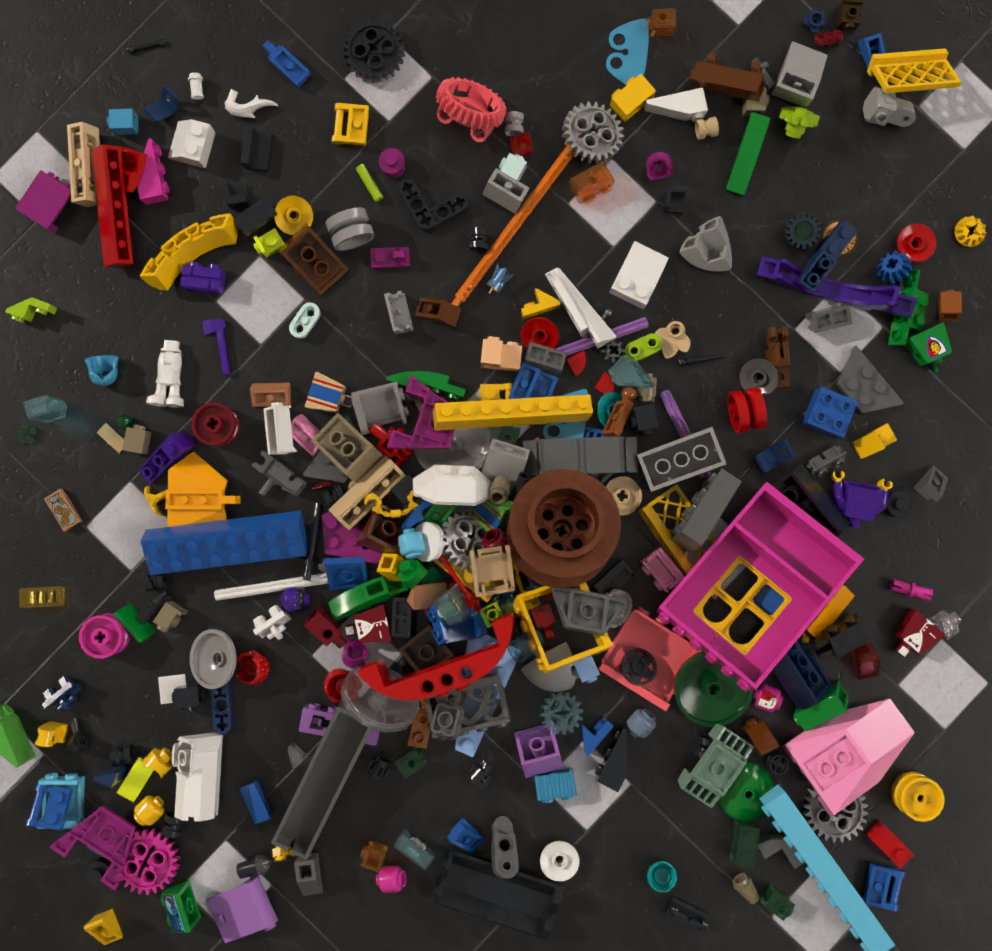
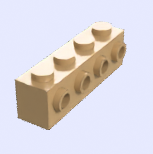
(378, 481)

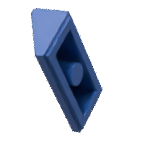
(256, 802)

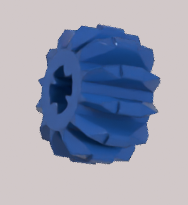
(889, 273)

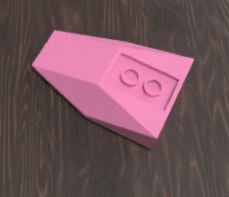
(850, 752)

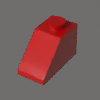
(889, 844)

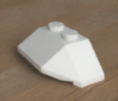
(452, 485)

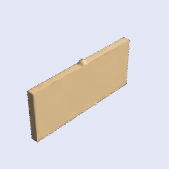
(111, 437)

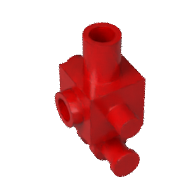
(383, 435)

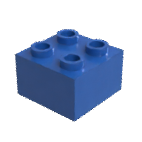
(829, 413)

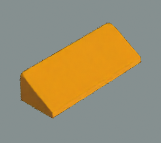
(830, 611)

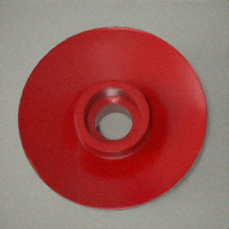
(924, 240)
(529, 332)

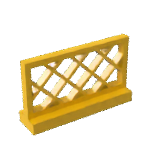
(913, 62)
(663, 534)

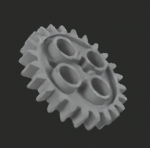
(585, 117)
(454, 535)
(829, 825)

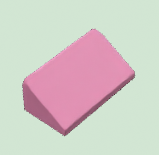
(303, 432)

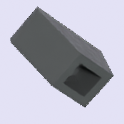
(308, 875)

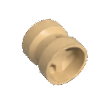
(707, 127)

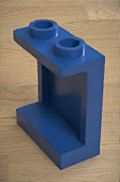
(445, 634)

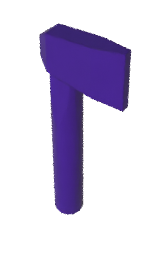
(217, 326)

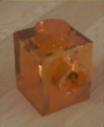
(662, 22)
(373, 856)

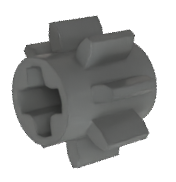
(611, 346)

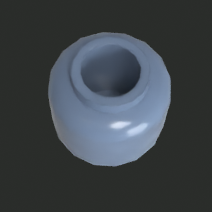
(641, 723)

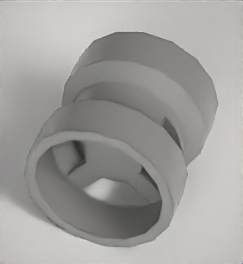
(514, 123)

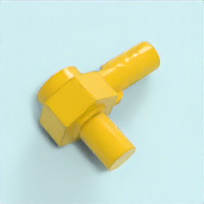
(281, 854)

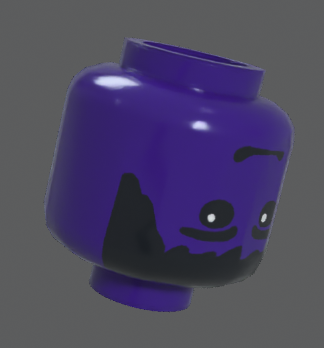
(295, 599)

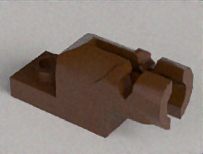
(779, 354)

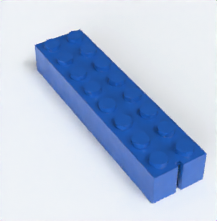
(225, 542)

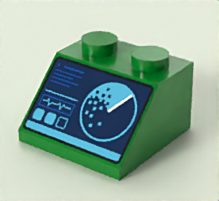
(181, 907)

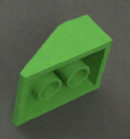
(13, 739)

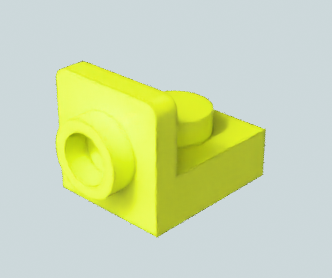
(268, 243)

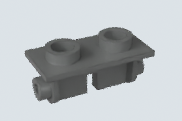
(833, 458)

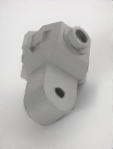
(886, 107)

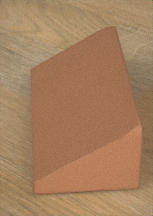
(266, 393)
(424, 595)

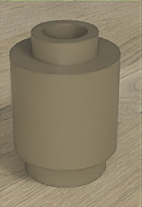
(647, 394)
(499, 490)

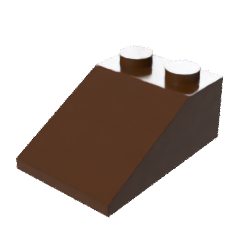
(313, 259)
(382, 532)

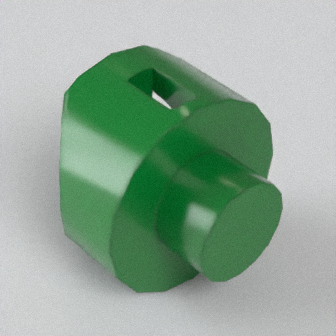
(411, 572)

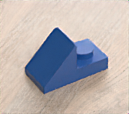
(592, 739)
(465, 836)

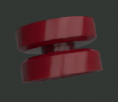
(215, 435)

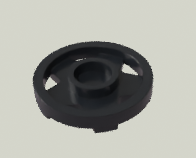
(638, 667)

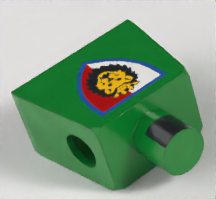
(930, 347)

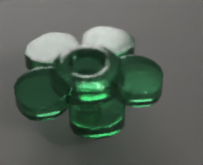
(25, 434)

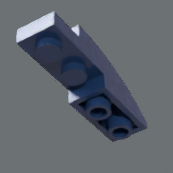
(826, 254)

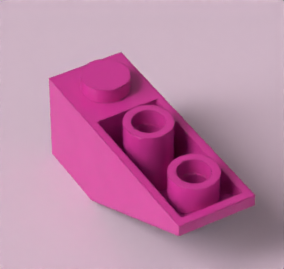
(152, 185)

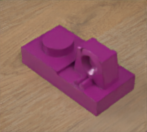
(390, 258)

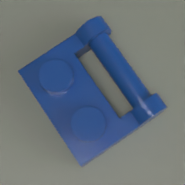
(55, 810)
(878, 884)

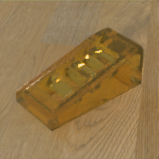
(27, 596)

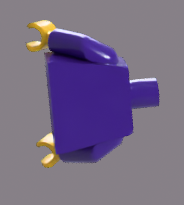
(860, 499)

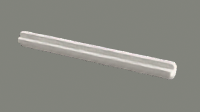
(268, 587)

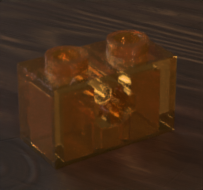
(597, 174)

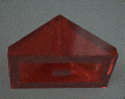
(866, 661)

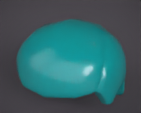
(661, 876)

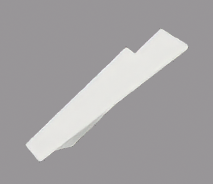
(579, 310)

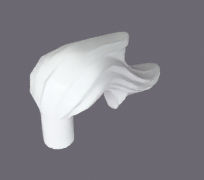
(247, 109)

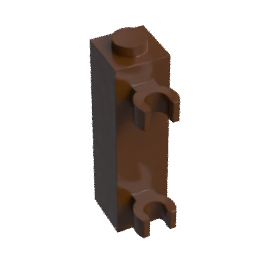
(728, 80)

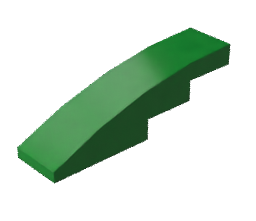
(748, 153)

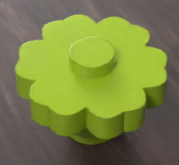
(797, 120)

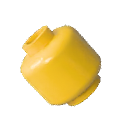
(149, 810)

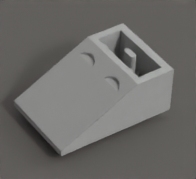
(800, 75)

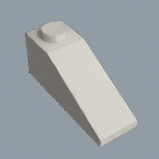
(682, 105)

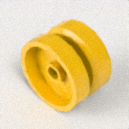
(917, 796)

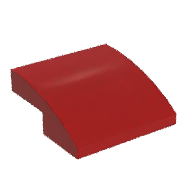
(133, 167)

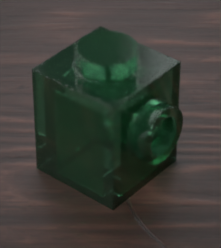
(509, 434)
(411, 761)
(777, 902)

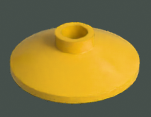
(289, 204)

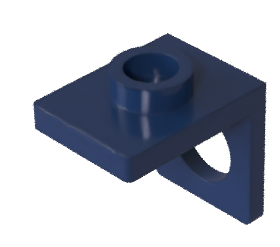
(163, 107)
(772, 456)

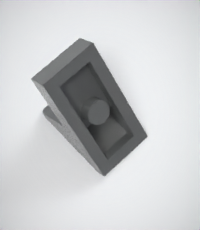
(932, 484)

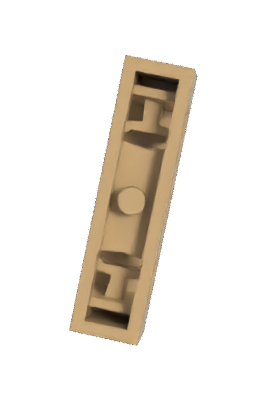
(81, 162)

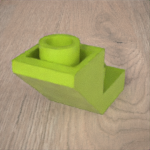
(26, 309)
(493, 611)

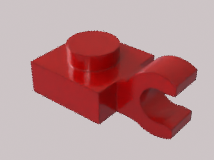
(544, 617)

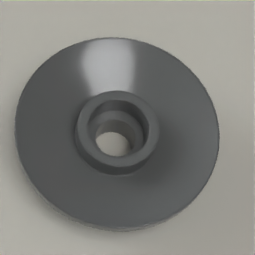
(749, 375)

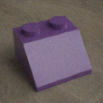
(538, 750)

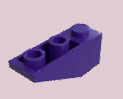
(167, 455)

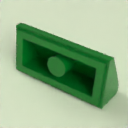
(129, 620)

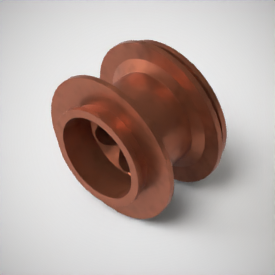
(589, 504)

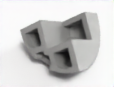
(709, 247)
(554, 681)

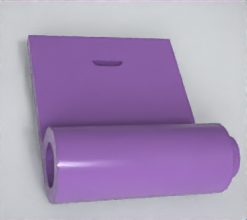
(242, 910)

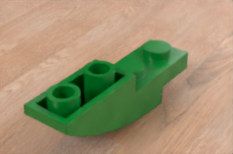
(435, 381)
(364, 595)

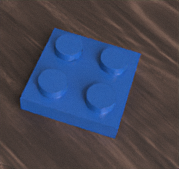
(346, 572)

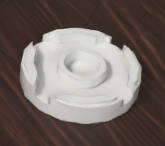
(433, 541)

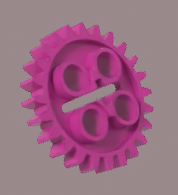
(162, 869)

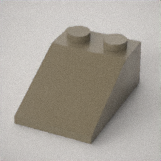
(346, 448)

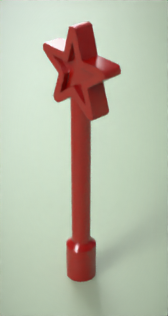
(469, 595)

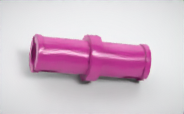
(911, 589)

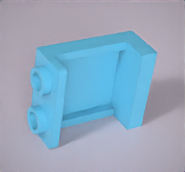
(70, 781)

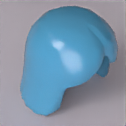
(98, 364)

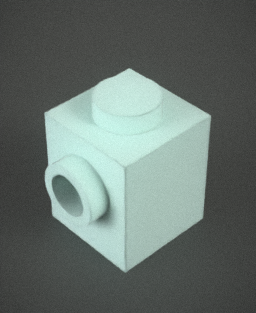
(513, 166)

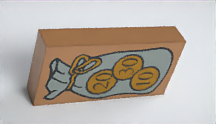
(63, 509)

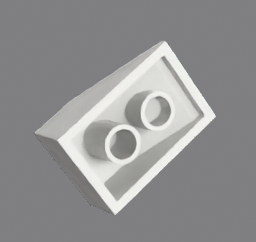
(639, 275)

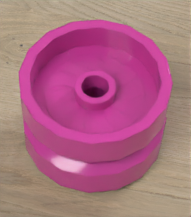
(93, 635)

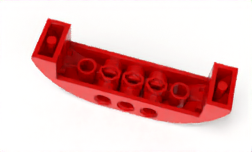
(415, 685)

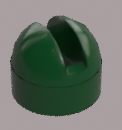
(124, 421)

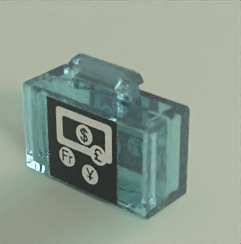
(414, 849)

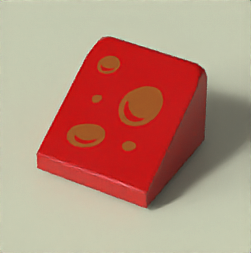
(521, 144)

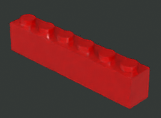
(112, 206)

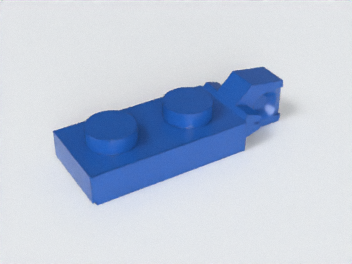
(287, 63)

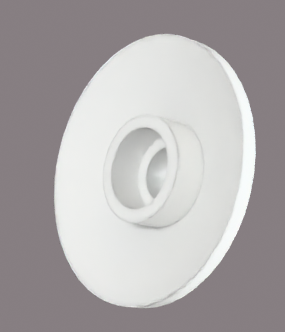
(559, 870)

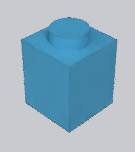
(123, 121)

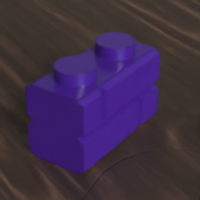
(203, 279)

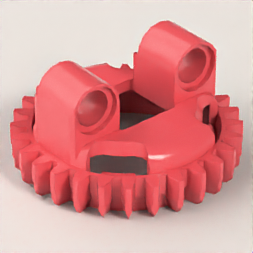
(477, 100)

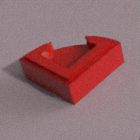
(577, 363)
(605, 384)

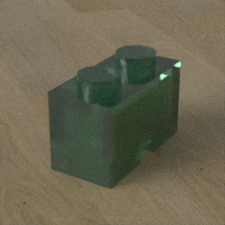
(745, 843)

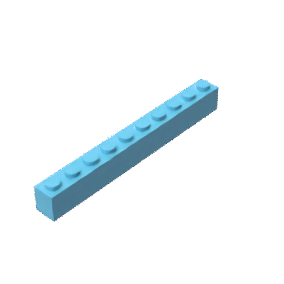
(825, 869)

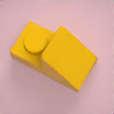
(545, 304)
(874, 441)

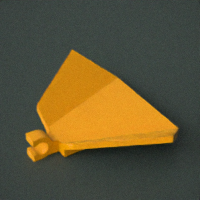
(196, 493)

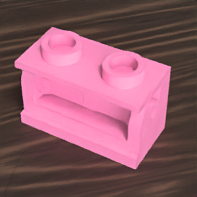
(661, 569)

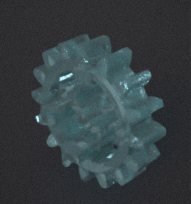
(562, 720)

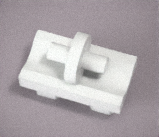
(273, 626)

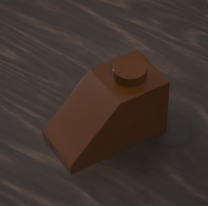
(438, 311)
(759, 736)

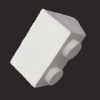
(192, 143)

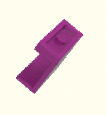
(45, 200)

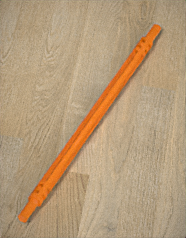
(513, 226)

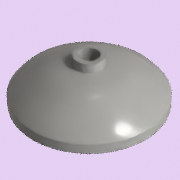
(213, 659)

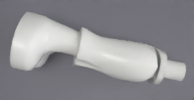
(168, 375)

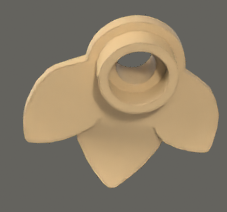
(673, 342)

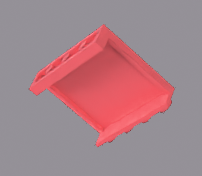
(663, 644)

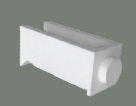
(278, 429)

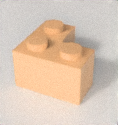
(500, 356)

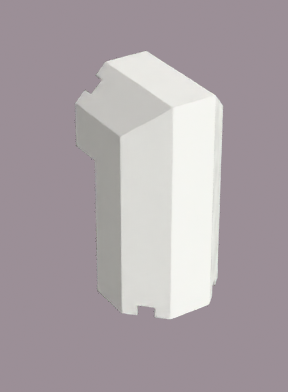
(197, 776)

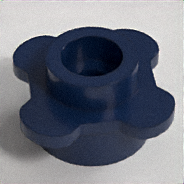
(818, 17)

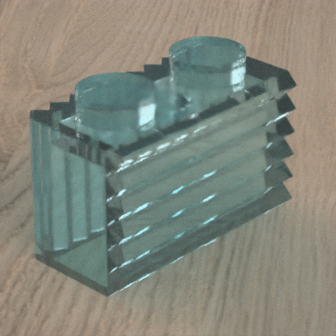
(45, 408)

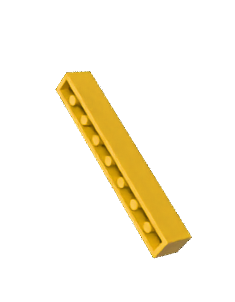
(512, 412)

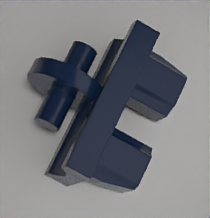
(62, 698)

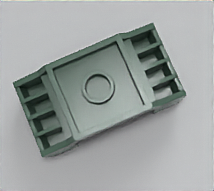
(717, 766)

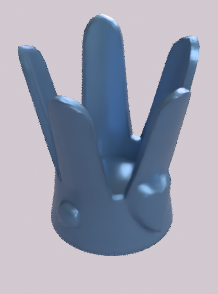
(496, 282)
(504, 597)

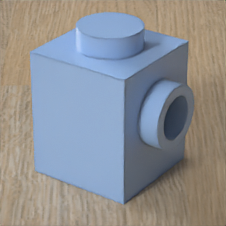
(586, 670)

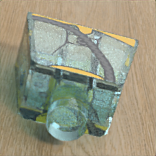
(454, 607)

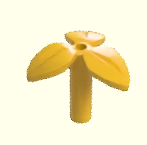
(154, 499)

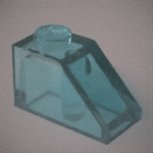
(629, 373)

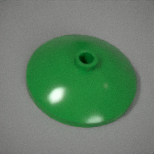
(753, 779)

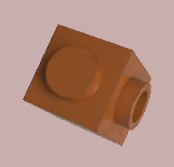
(950, 306)

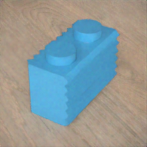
(555, 785)

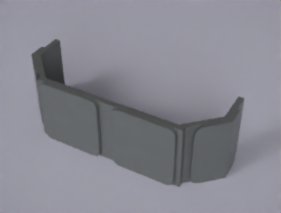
(583, 455)

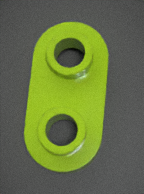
(643, 347)

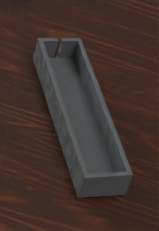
(322, 783)

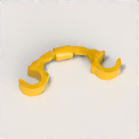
(393, 513)

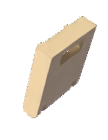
(490, 566)

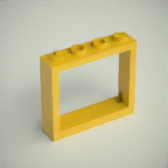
(604, 642)

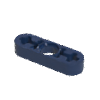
(215, 711)

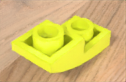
(135, 780)

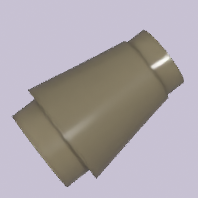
(745, 886)

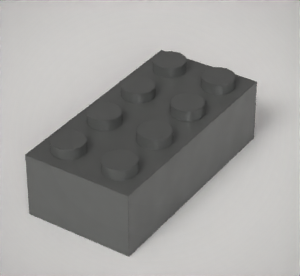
(705, 510)

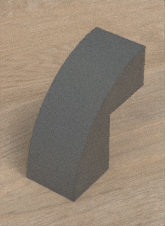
(773, 843)

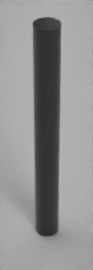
(312, 542)

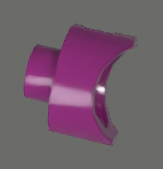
(392, 162)
(659, 166)
(354, 654)

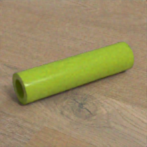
(369, 183)

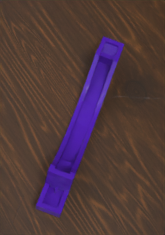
(865, 297)

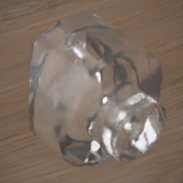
(947, 623)

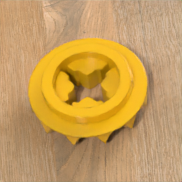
(961, 231)

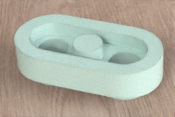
(304, 320)

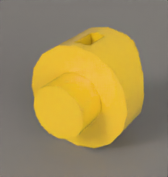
(159, 761)

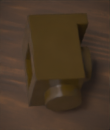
(849, 14)

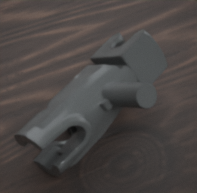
(278, 475)

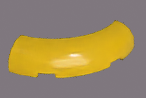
(186, 247)

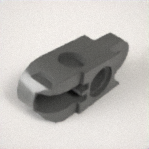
(503, 831)

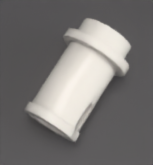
(196, 85)

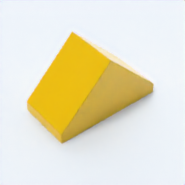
(104, 927)

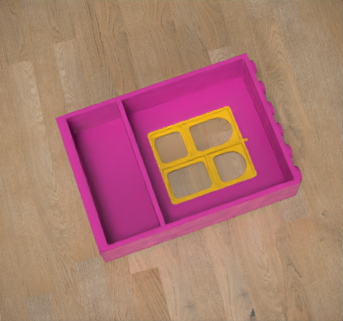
(786, 553)

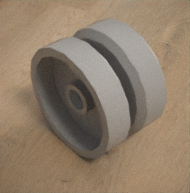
(350, 229)

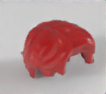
(253, 668)
(333, 684)

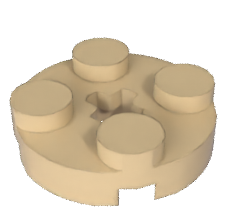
(630, 488)

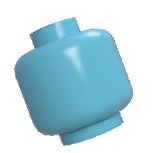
(411, 543)

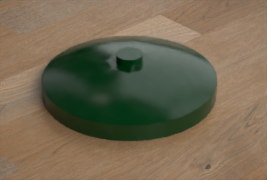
(708, 694)

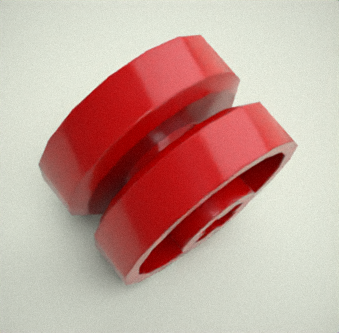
(747, 410)

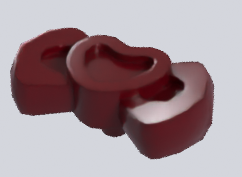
(829, 37)

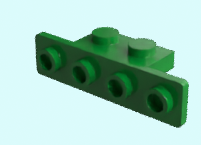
(901, 325)

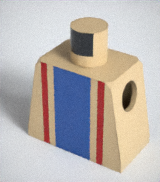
(327, 395)

